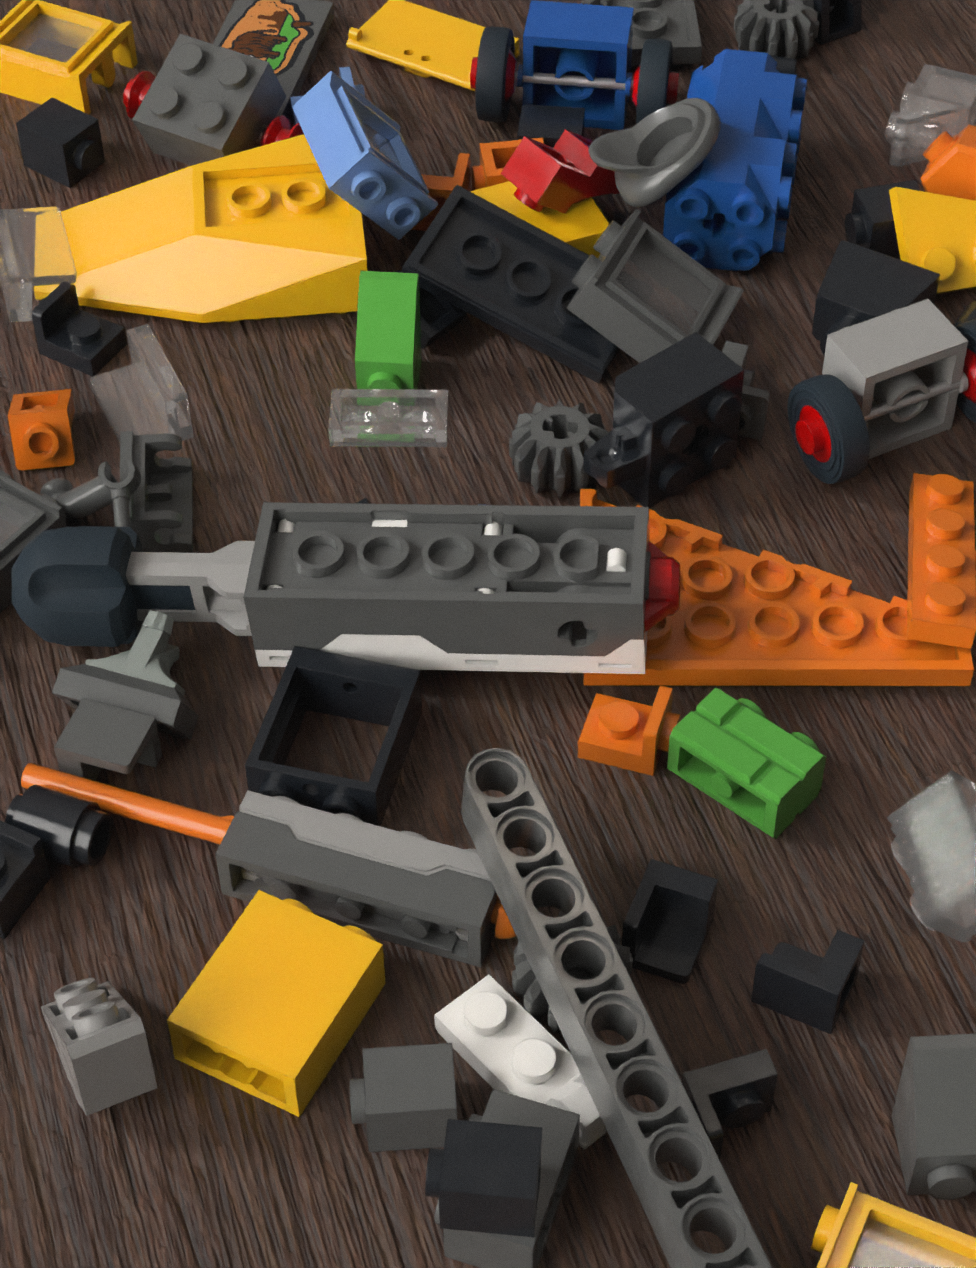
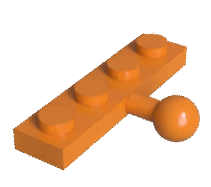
(941, 561)

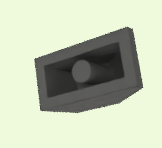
(938, 1116)

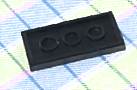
(509, 279)

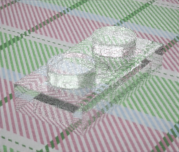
(388, 418)

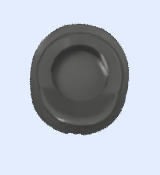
(658, 150)

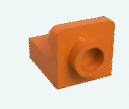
(42, 429)
(628, 732)

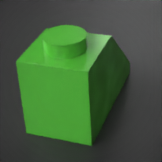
(388, 331)

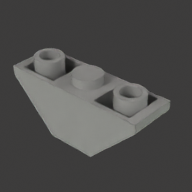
(99, 1044)

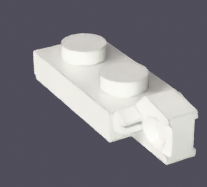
(517, 1053)

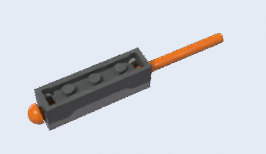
(332, 863)

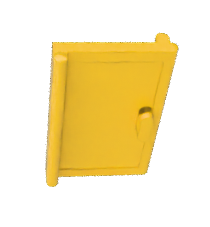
(421, 41)

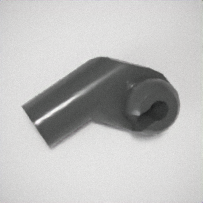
(81, 500)

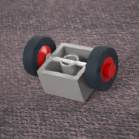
(883, 389)

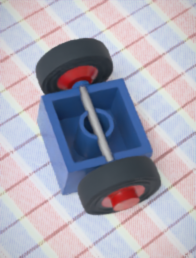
(574, 60)

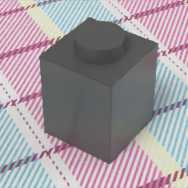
(405, 1096)

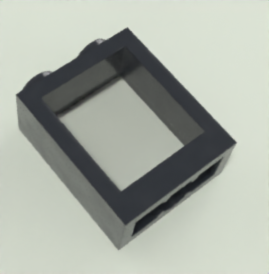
(320, 684)

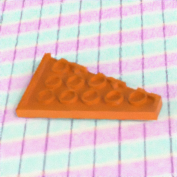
(776, 624)

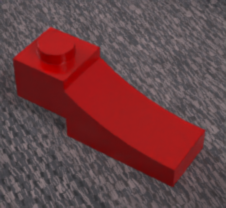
(557, 174)

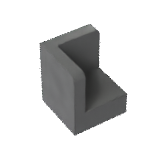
(107, 739)

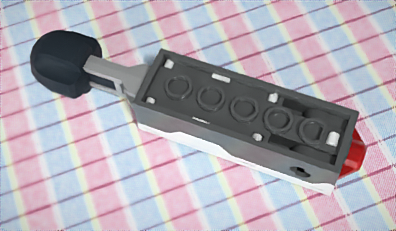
(377, 586)

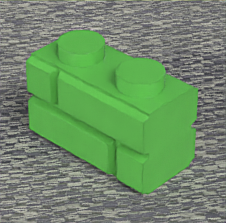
(746, 761)

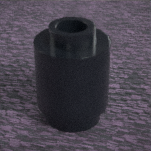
(69, 826)

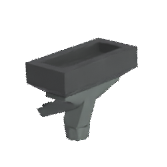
(135, 679)

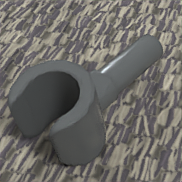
(121, 491)

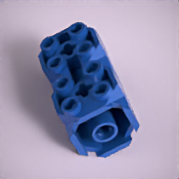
(733, 200)

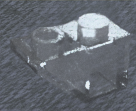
(931, 105)

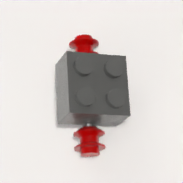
(207, 103)

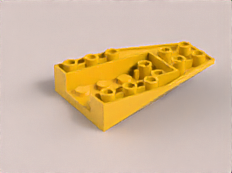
(221, 241)

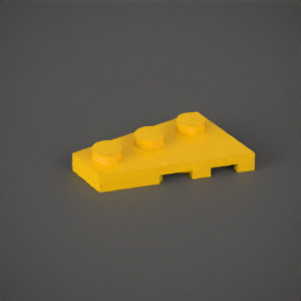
(937, 235)

